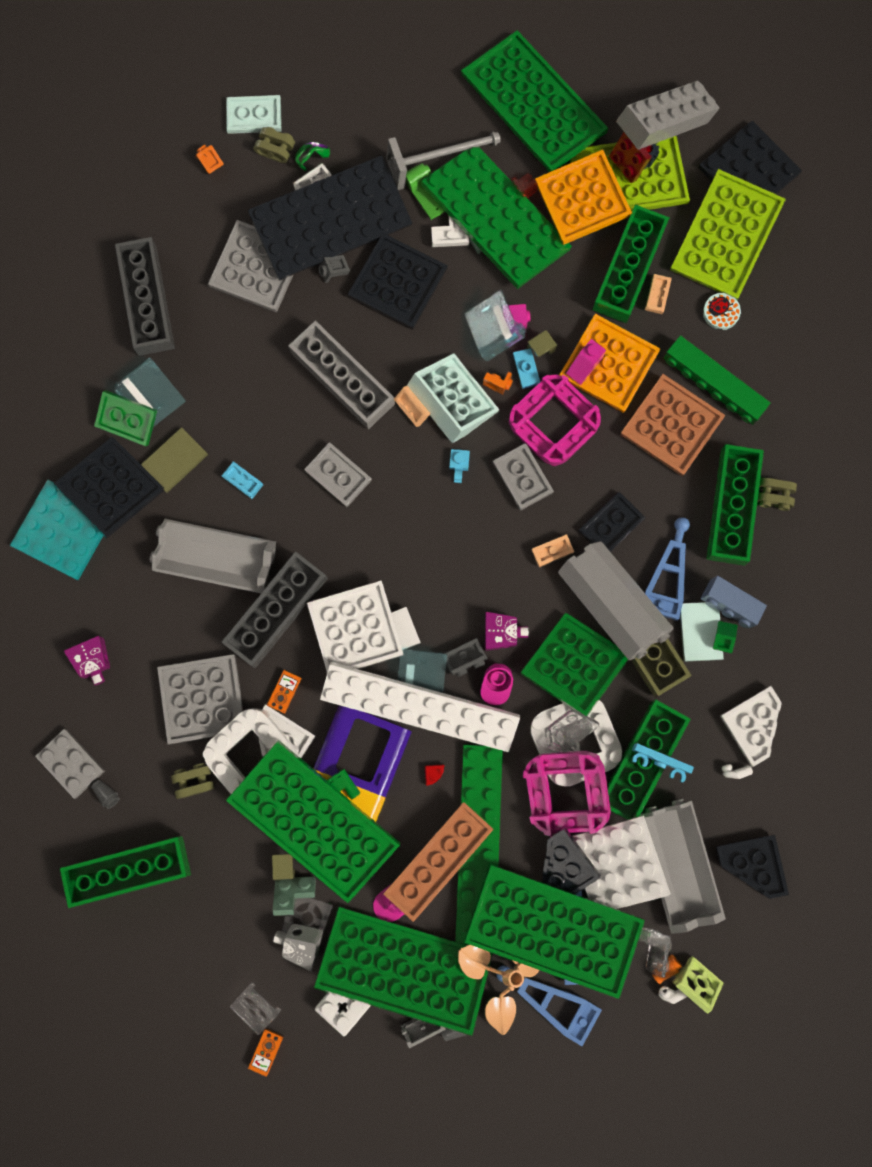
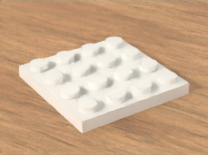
(356, 627)
(626, 864)

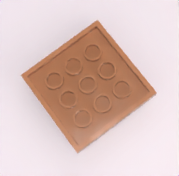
(672, 425)

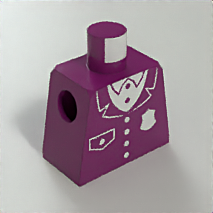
(502, 631)
(90, 659)

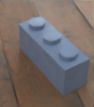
(733, 602)

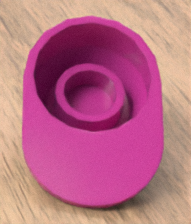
(497, 684)

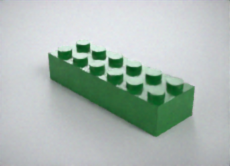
(630, 263)
(735, 505)
(631, 782)
(125, 871)

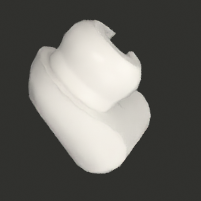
(739, 773)
(670, 995)

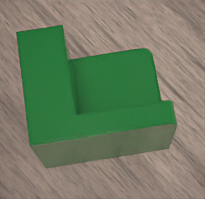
(725, 637)

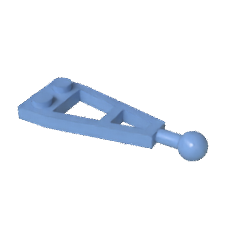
(666, 605)
(582, 1020)

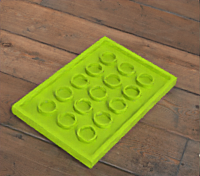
(658, 185)
(727, 234)

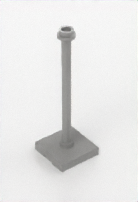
(398, 164)

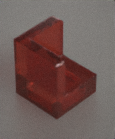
(526, 185)

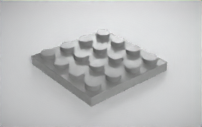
(247, 271)
(199, 697)

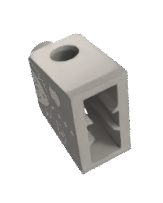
(300, 945)

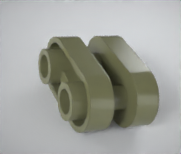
(274, 144)
(784, 501)
(181, 776)

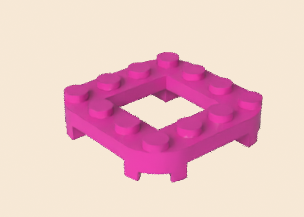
(573, 400)
(596, 790)

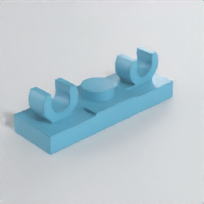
(661, 761)

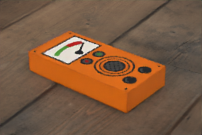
(284, 691)
(266, 1052)

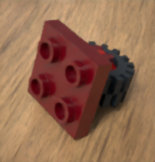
(630, 159)

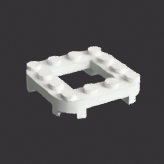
(605, 735)
(218, 747)

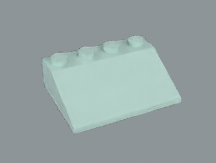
(452, 397)

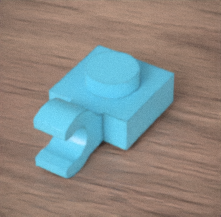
(459, 462)

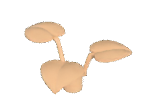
(502, 1010)

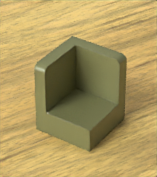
(542, 344)
(283, 867)

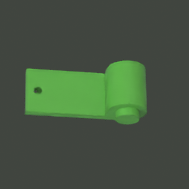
(413, 181)

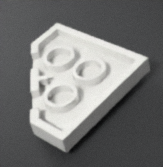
(754, 725)
(294, 732)

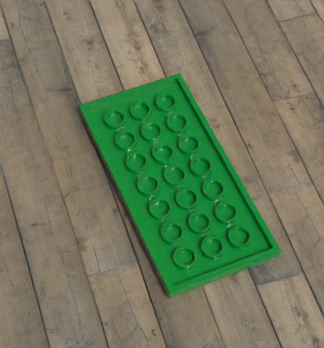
(534, 101)
(495, 216)
(313, 821)
(554, 931)
(400, 972)

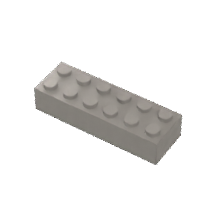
(667, 114)
(341, 374)

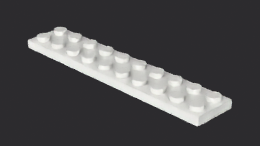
(419, 707)

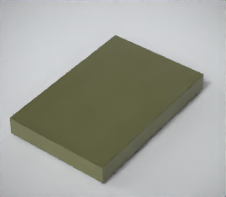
(174, 459)

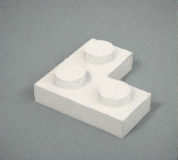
(449, 235)

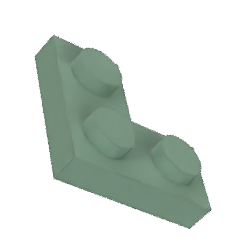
(288, 889)

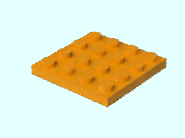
(583, 197)
(622, 366)

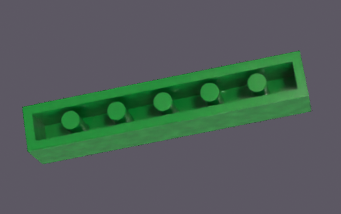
(716, 380)

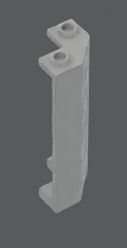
(213, 556)
(615, 600)
(686, 867)

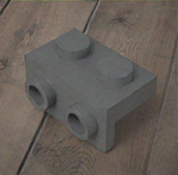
(465, 657)

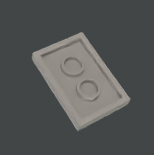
(338, 474)
(523, 477)
(70, 763)

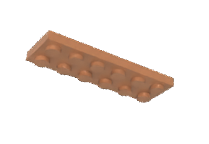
(438, 861)

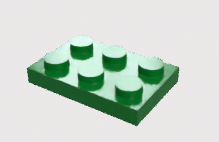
(125, 418)

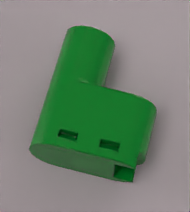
(342, 780)

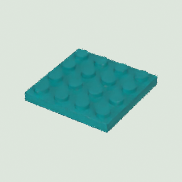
(57, 533)

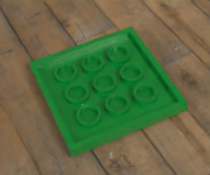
(575, 665)

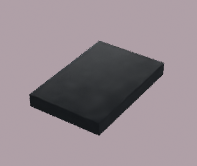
(612, 522)

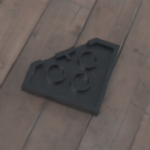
(567, 864)
(756, 864)

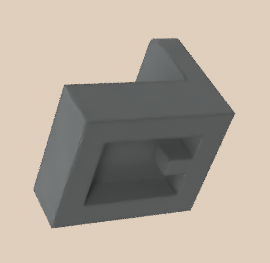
(333, 267)

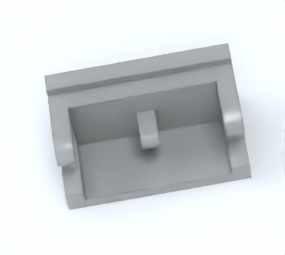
(419, 1031)

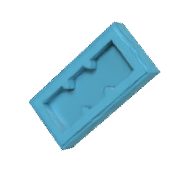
(526, 368)
(242, 480)

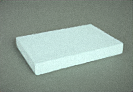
(253, 113)
(699, 632)

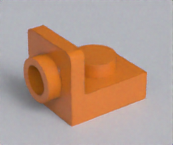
(209, 158)
(495, 382)

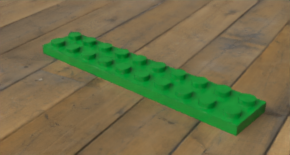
(483, 795)

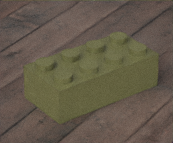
(661, 668)

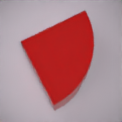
(433, 773)

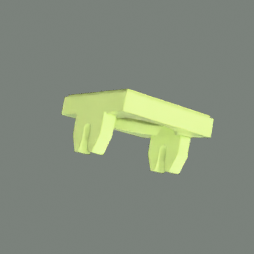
(681, 982)

